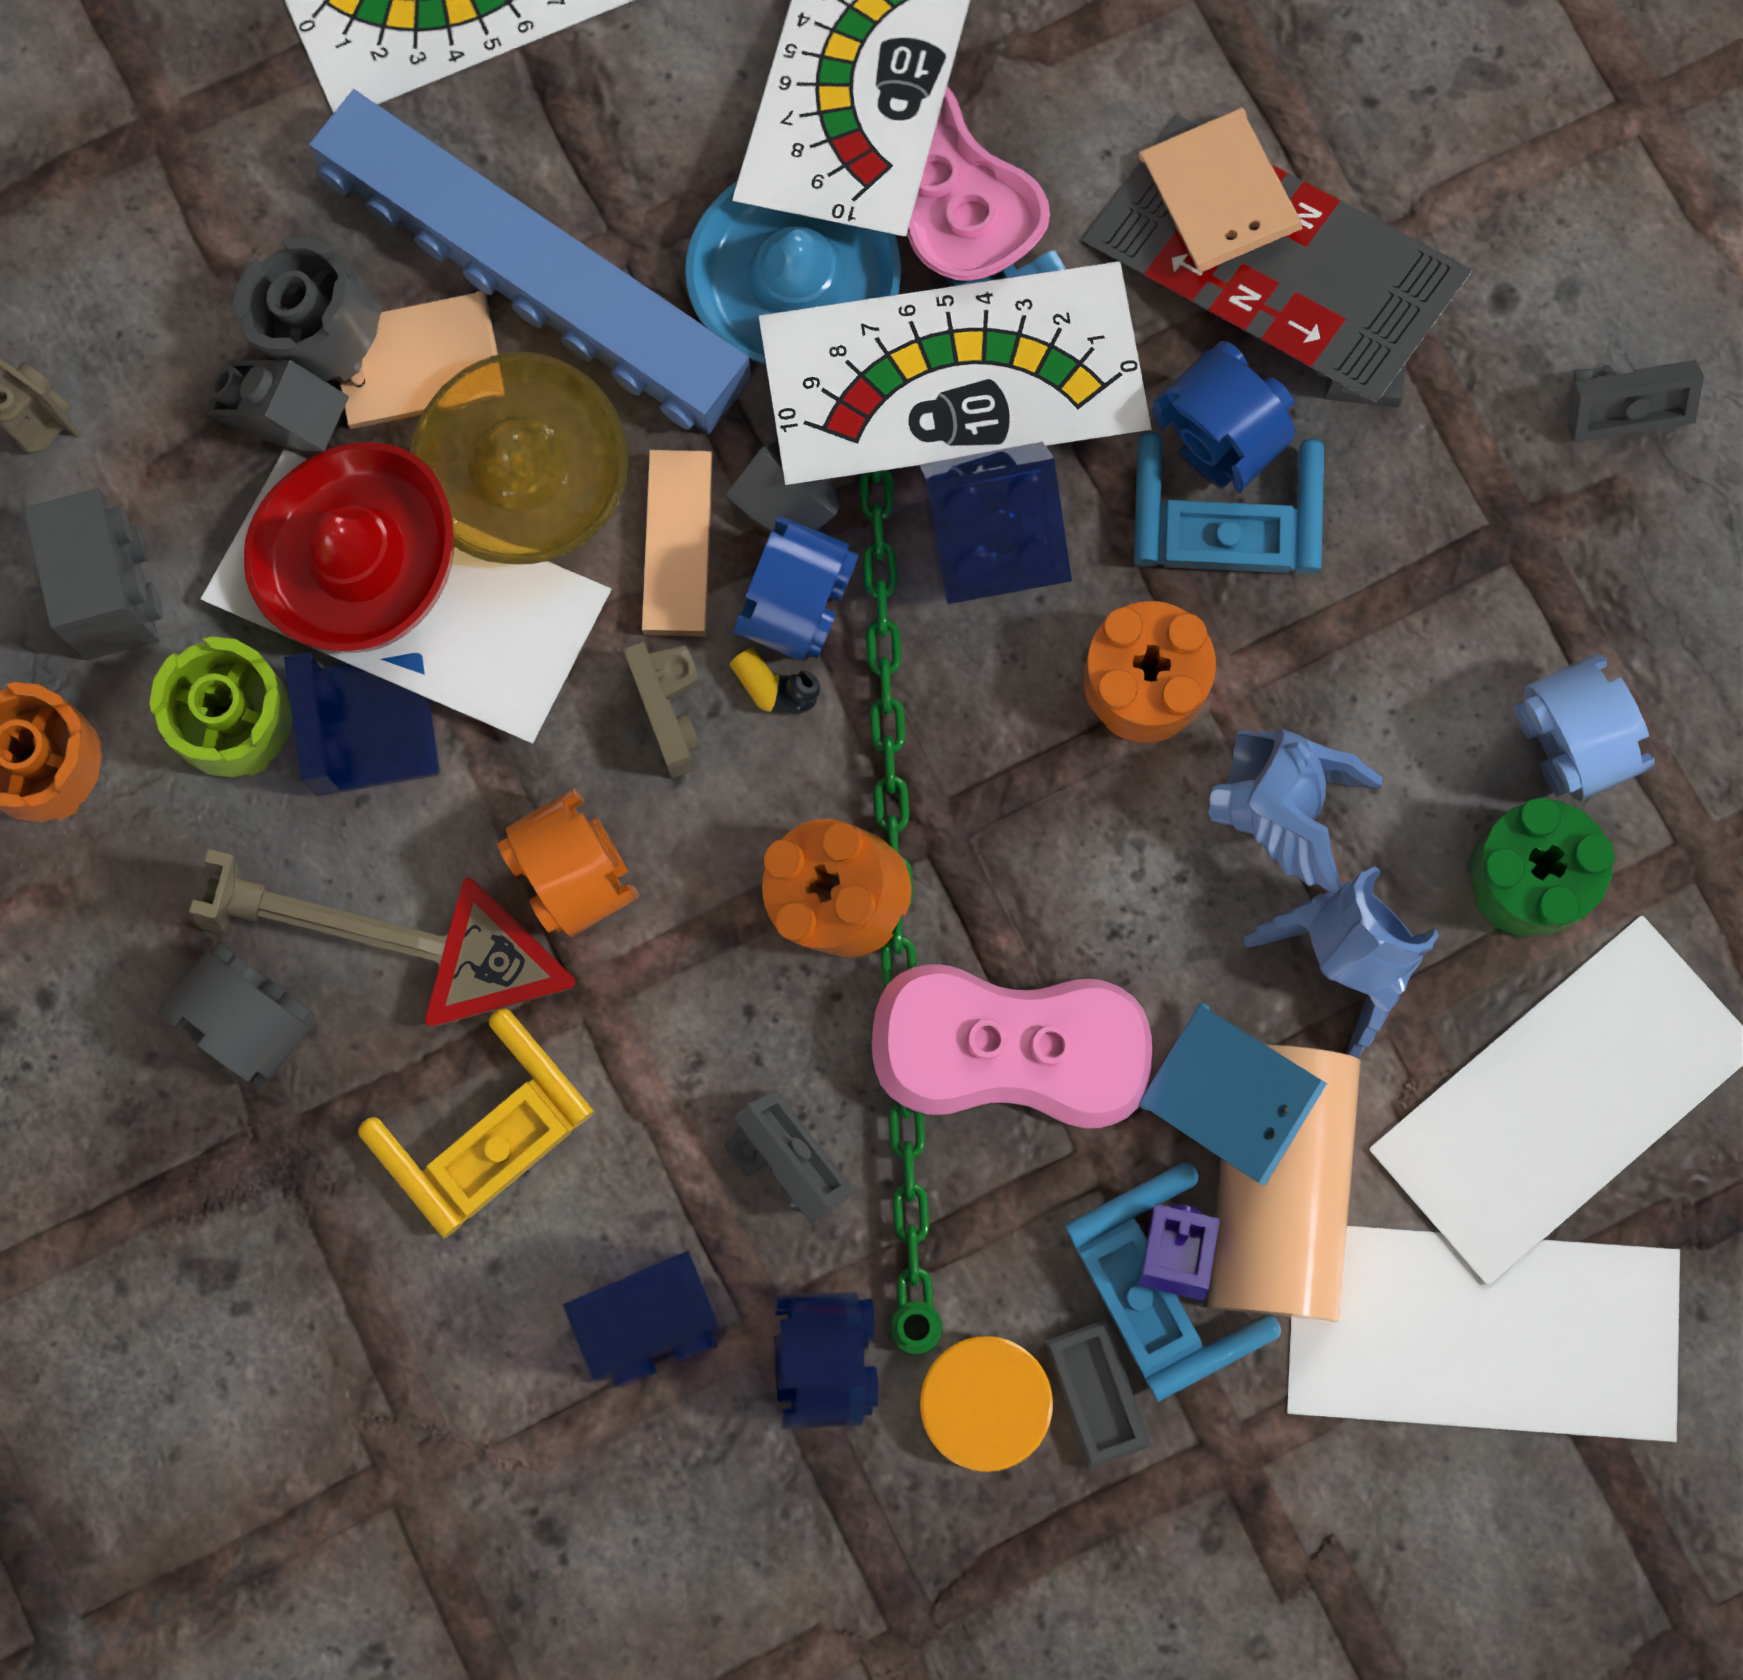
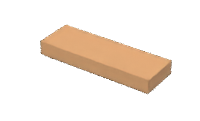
(677, 543)

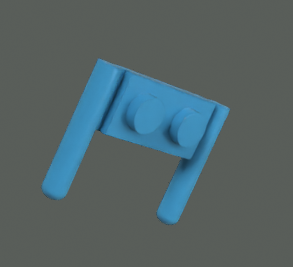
(1228, 533)
(1147, 1318)

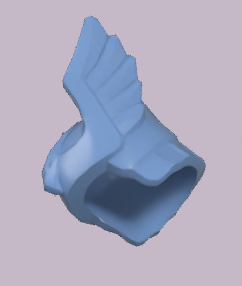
(1279, 792)
(1356, 945)

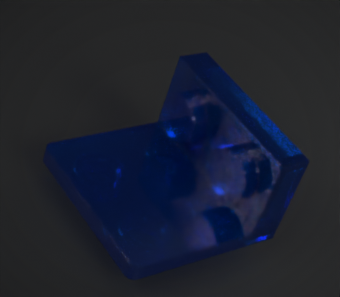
(358, 726)

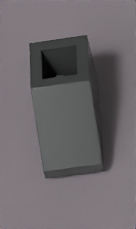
(276, 403)

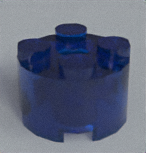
(823, 1359)

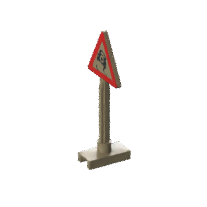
(481, 961)

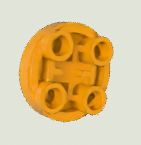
(986, 1403)

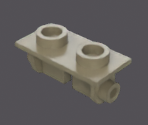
(31, 409)

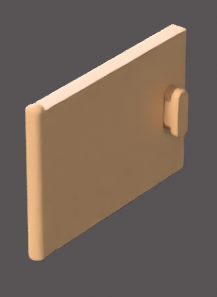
(1220, 189)
(416, 355)

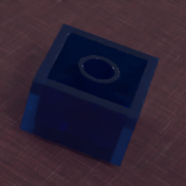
(996, 522)
(646, 1319)

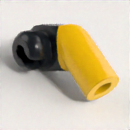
(775, 692)

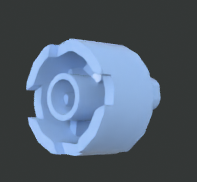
(1585, 729)

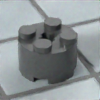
(308, 309)
(236, 1019)

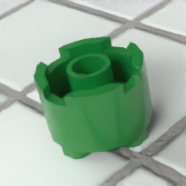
(1569, 846)

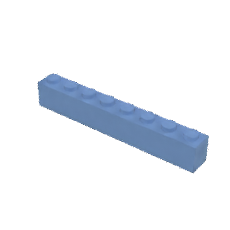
(530, 263)

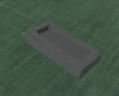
(1097, 1394)

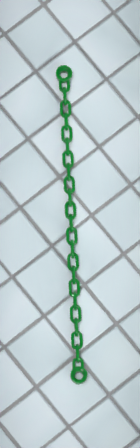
(898, 941)

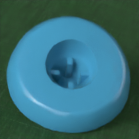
(775, 261)

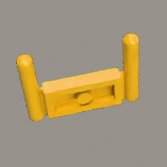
(496, 1147)

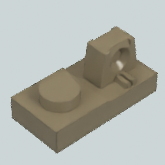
(661, 679)

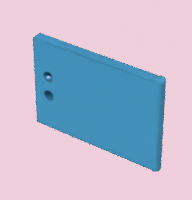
(1232, 1094)

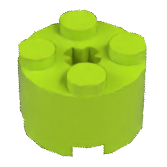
(213, 675)

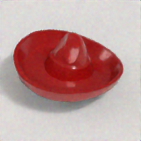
(351, 548)

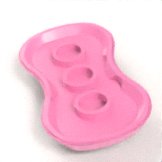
(971, 206)
(965, 1043)

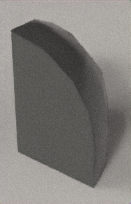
(764, 496)

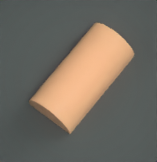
(1287, 1239)

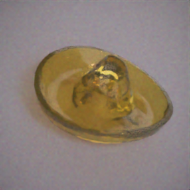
(524, 456)

